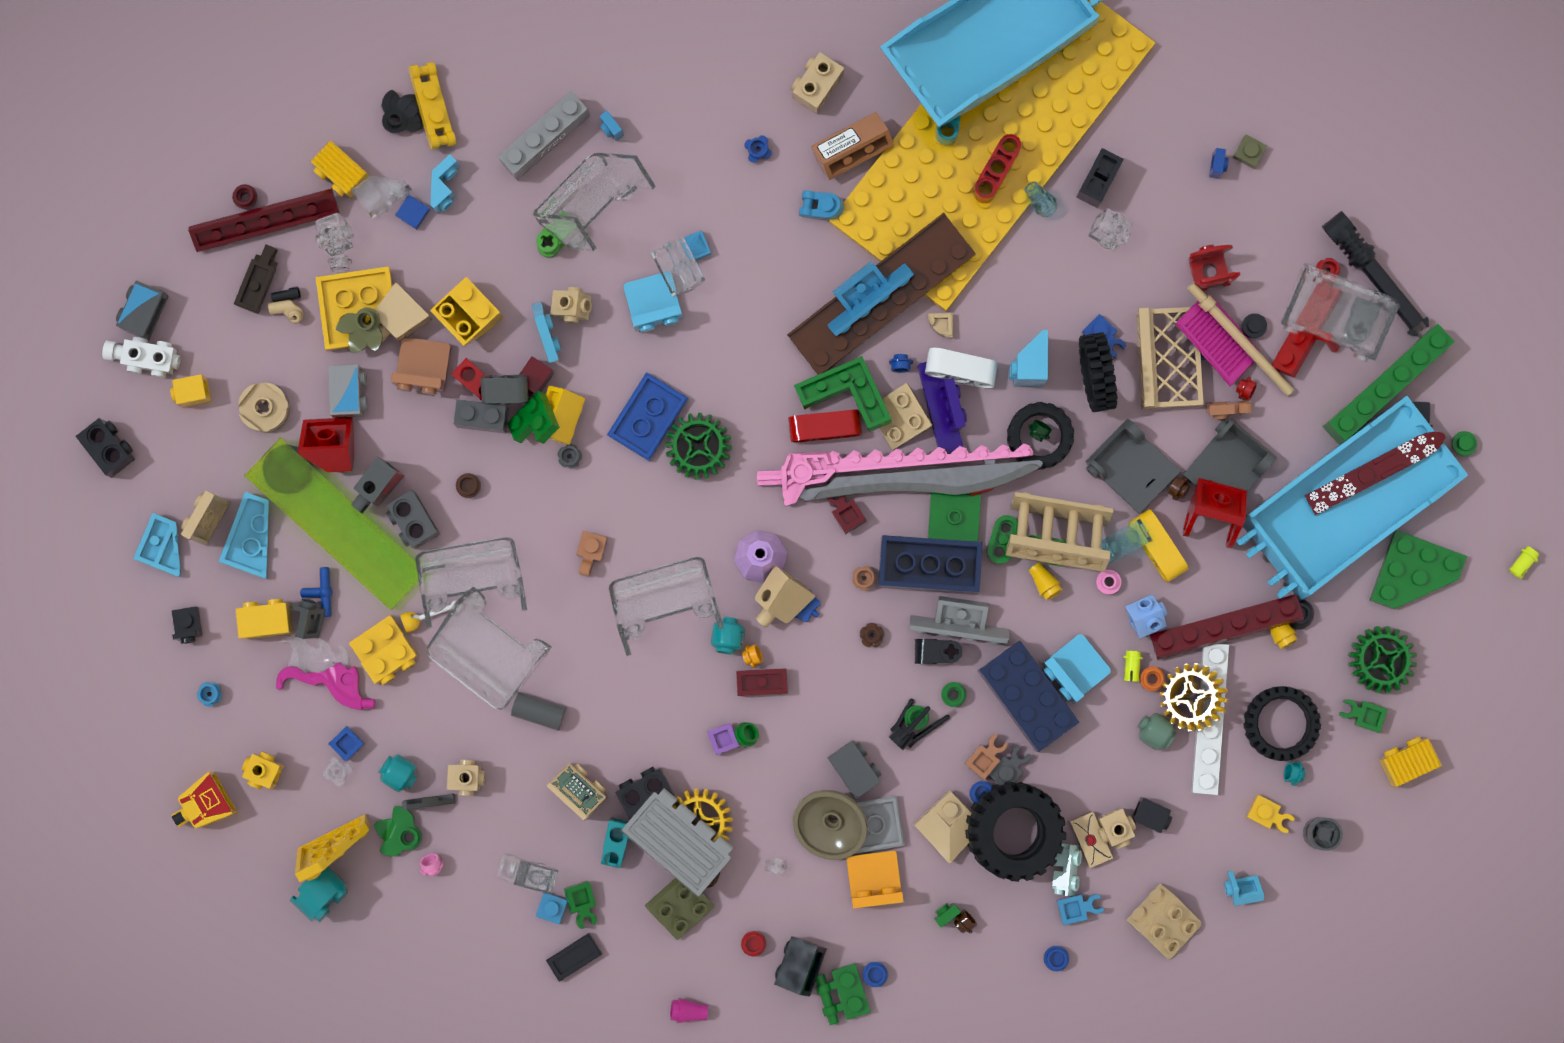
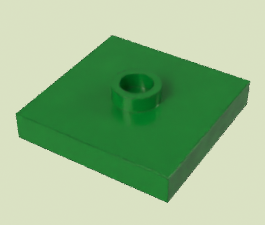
(954, 517)

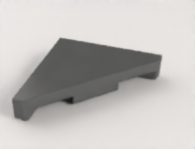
(428, 801)

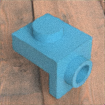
(1244, 889)

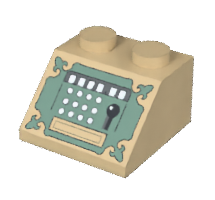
(578, 791)

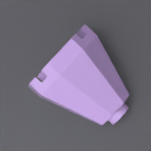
(759, 568)

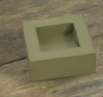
(1249, 151)

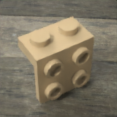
(1164, 921)

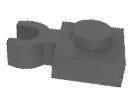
(1007, 769)

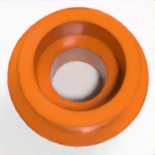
(1159, 676)

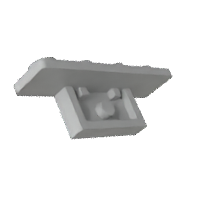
(960, 619)

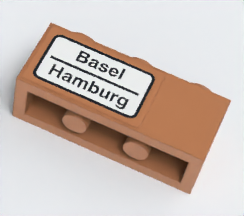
(852, 145)

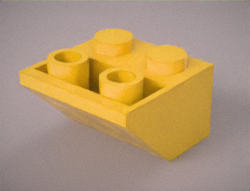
(466, 312)

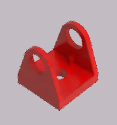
(1219, 503)

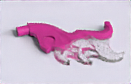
(325, 667)

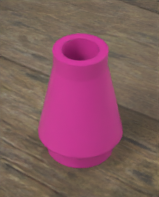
(687, 1011)

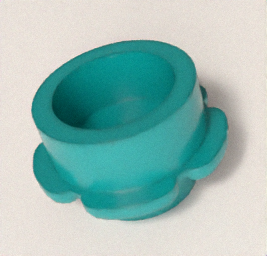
(1294, 773)

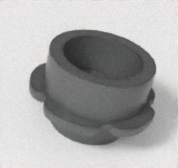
(565, 451)

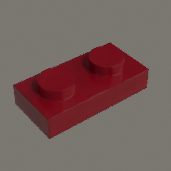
(762, 682)

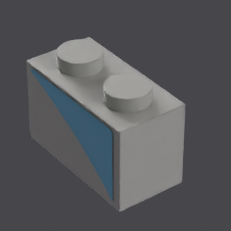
(346, 391)

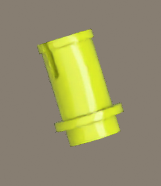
(1524, 562)
(1132, 663)

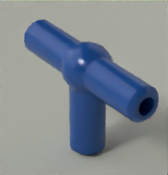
(323, 591)

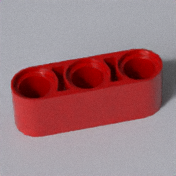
(1000, 157)
(825, 426)

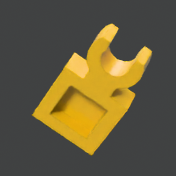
(1266, 813)

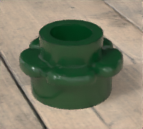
(1039, 430)

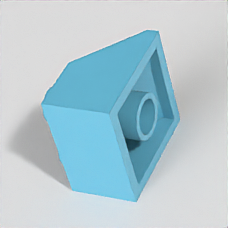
(1031, 364)

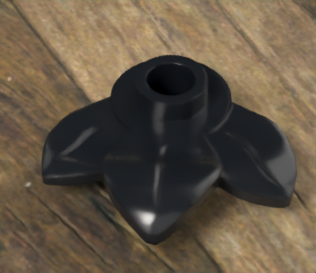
(403, 109)

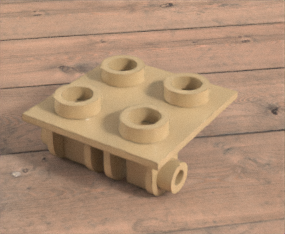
(906, 416)

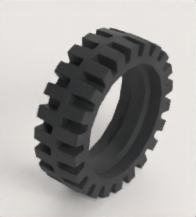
(1312, 723)

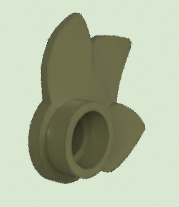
(359, 331)

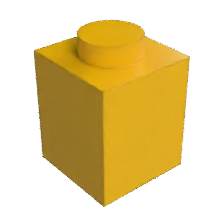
(190, 391)

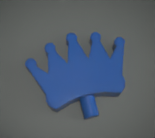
(809, 610)

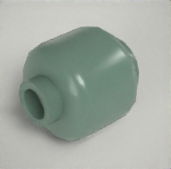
(1156, 731)

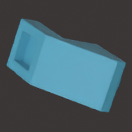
(441, 195)

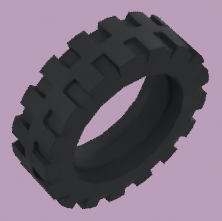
(1052, 412)

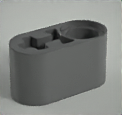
(504, 388)

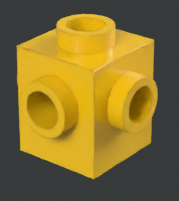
(270, 770)

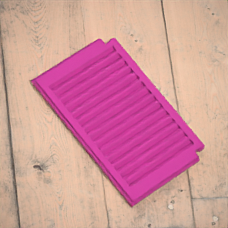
(1215, 342)

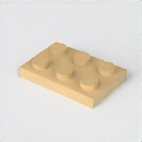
(205, 518)

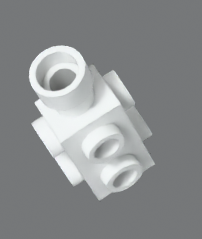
(145, 358)

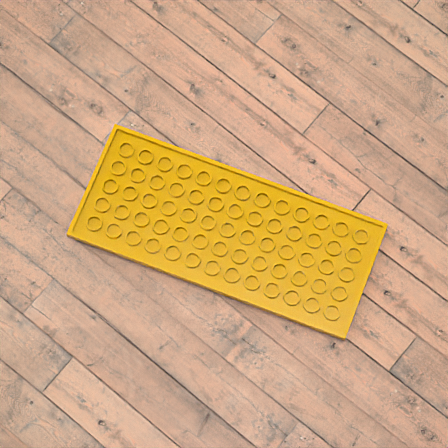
(1044, 109)

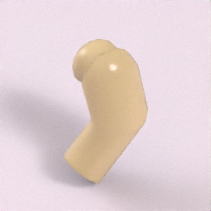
(288, 308)

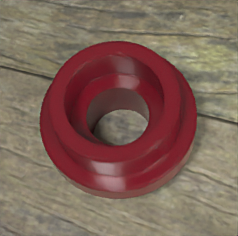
(240, 191)

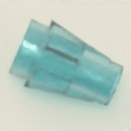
(1041, 200)

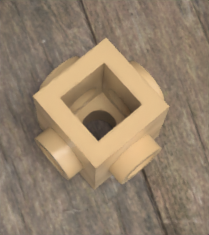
(571, 305)
(456, 780)
(1110, 821)

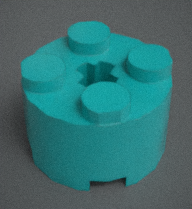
(320, 894)

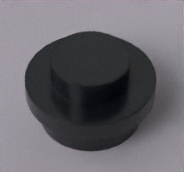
(1254, 325)

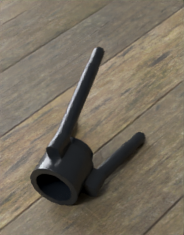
(903, 735)

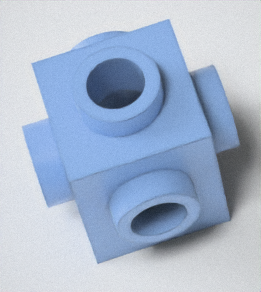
(1146, 616)

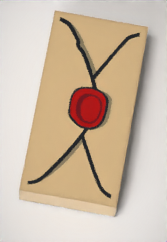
(1087, 834)

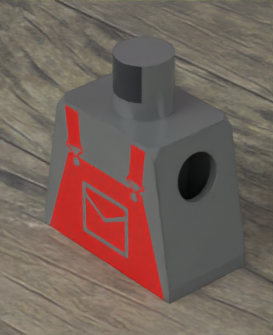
(385, 480)

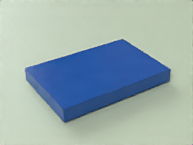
(647, 416)

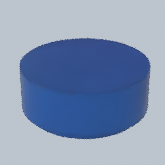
(977, 789)

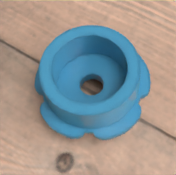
(203, 697)

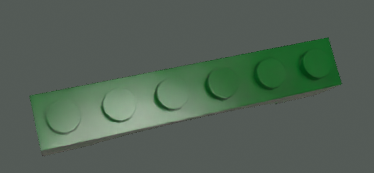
(1388, 384)

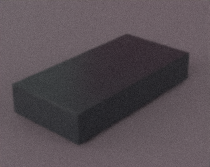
(574, 957)

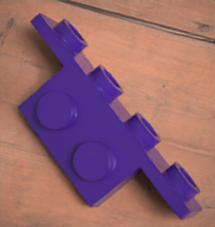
(944, 409)

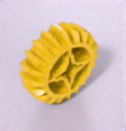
(1172, 700)
(716, 820)

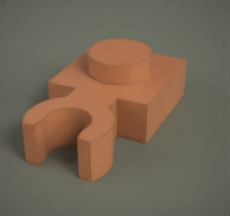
(1221, 409)
(984, 759)

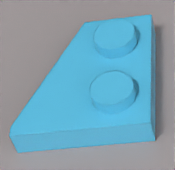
(544, 325)
(160, 545)

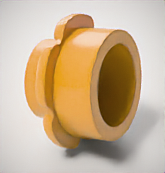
(752, 655)

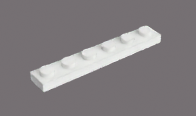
(1209, 741)

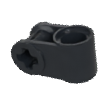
(932, 651)

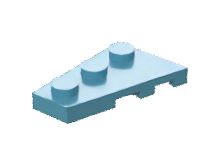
(248, 537)

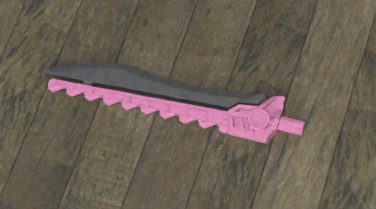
(819, 467)

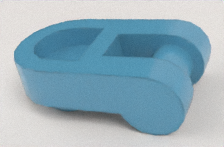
(829, 205)

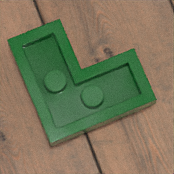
(534, 417)

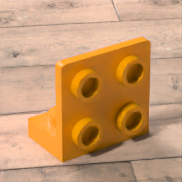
(874, 879)

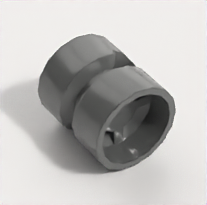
(1322, 833)

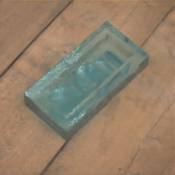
(1126, 540)

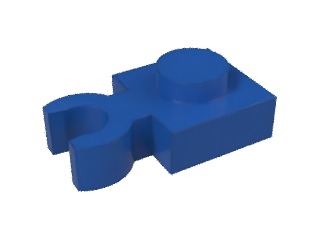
(1099, 325)

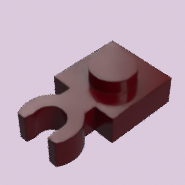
(847, 514)

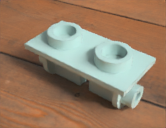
(1068, 879)

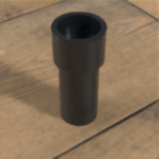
(292, 293)

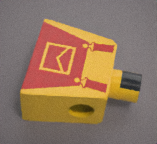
(204, 803)

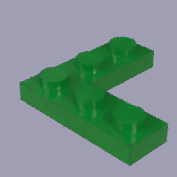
(848, 376)

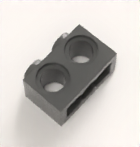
(417, 516)

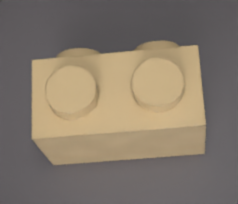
(817, 82)

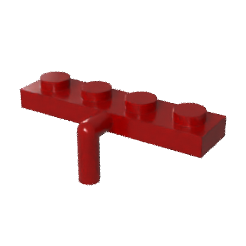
(1295, 351)

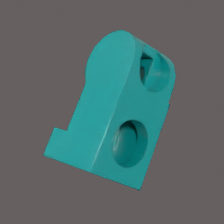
(614, 843)

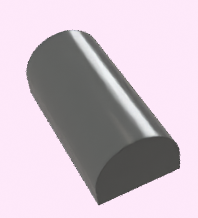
(538, 711)

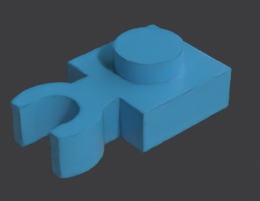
(1074, 909)

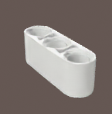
(962, 367)

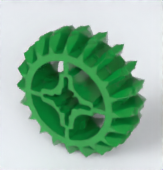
(690, 455)
(1376, 650)

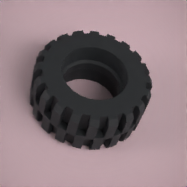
(1039, 854)

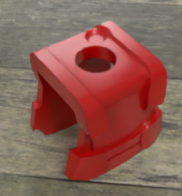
(1215, 257)

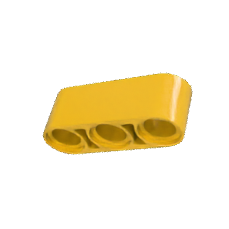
(1162, 549)

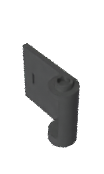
(1231, 458)
(1130, 464)

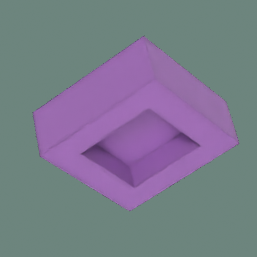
(723, 738)

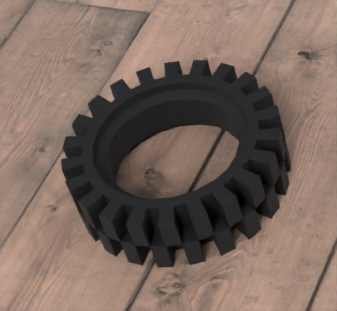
(1098, 372)

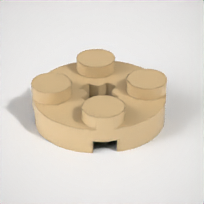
(277, 406)

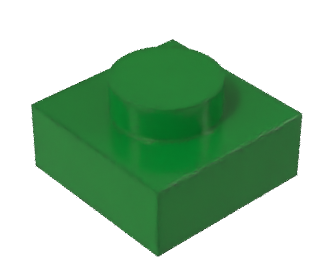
(946, 914)

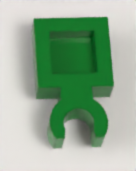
(1367, 715)
(580, 900)

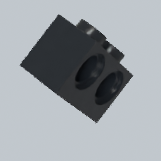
(1099, 178)
(101, 451)
(641, 787)

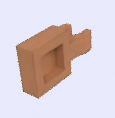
(591, 549)

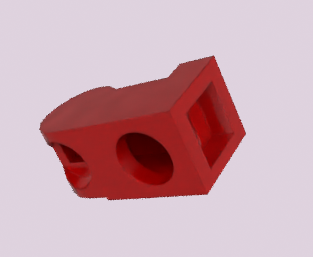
(469, 376)

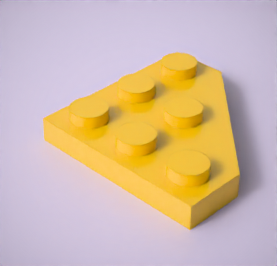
(348, 294)
(322, 851)

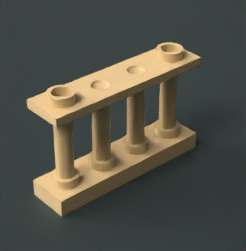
(1055, 552)

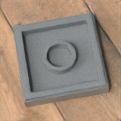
(883, 824)

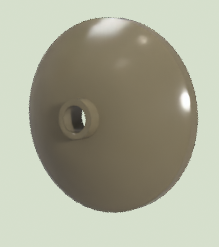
(828, 836)

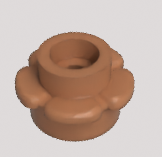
(865, 571)

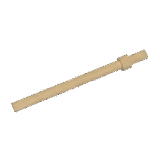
(1207, 303)

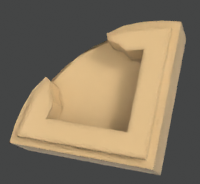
(942, 324)

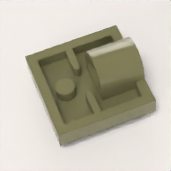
(678, 908)

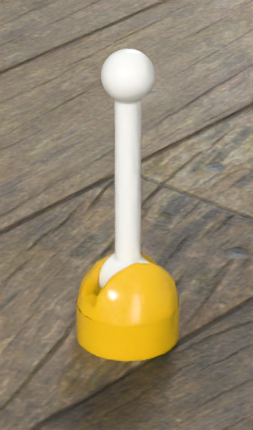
(412, 621)

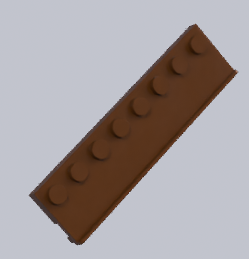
(932, 258)

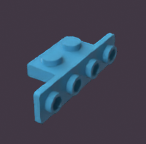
(865, 291)

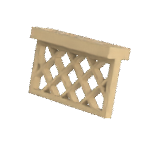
(1148, 363)

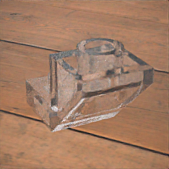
(527, 874)

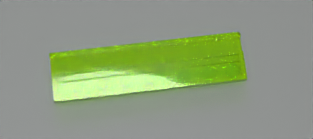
(335, 523)

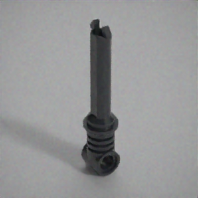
(1362, 257)

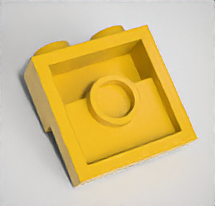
(384, 651)

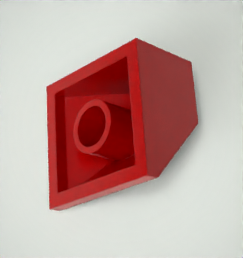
(328, 443)

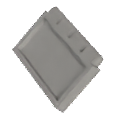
(676, 843)

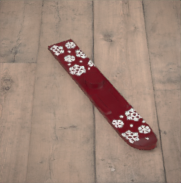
(1374, 471)

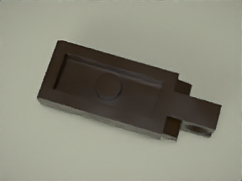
(257, 280)

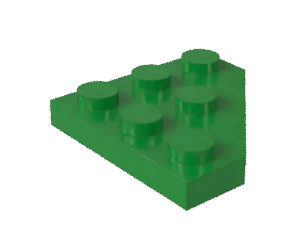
(1413, 570)

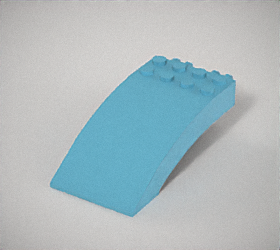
(981, 47)
(1317, 547)

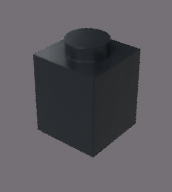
(1152, 815)

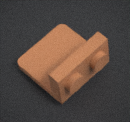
(422, 366)

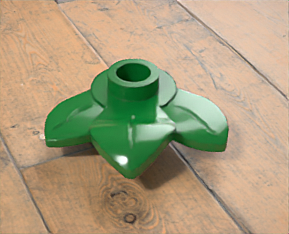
(394, 832)

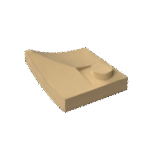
(946, 825)

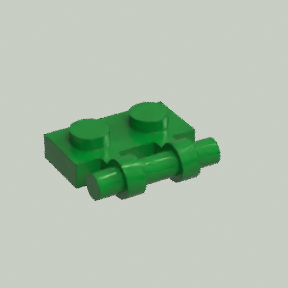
(849, 991)

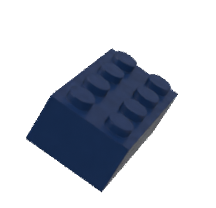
(930, 564)
(1028, 696)

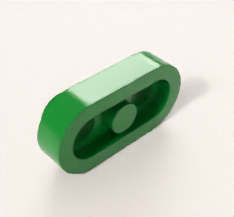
(1000, 539)

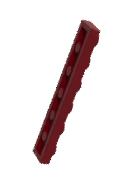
(263, 220)
(1227, 627)

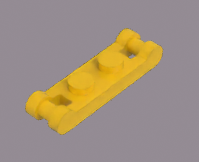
(431, 106)

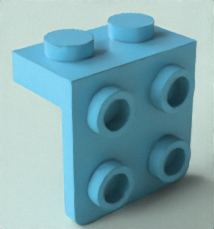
(651, 303)
(1076, 668)

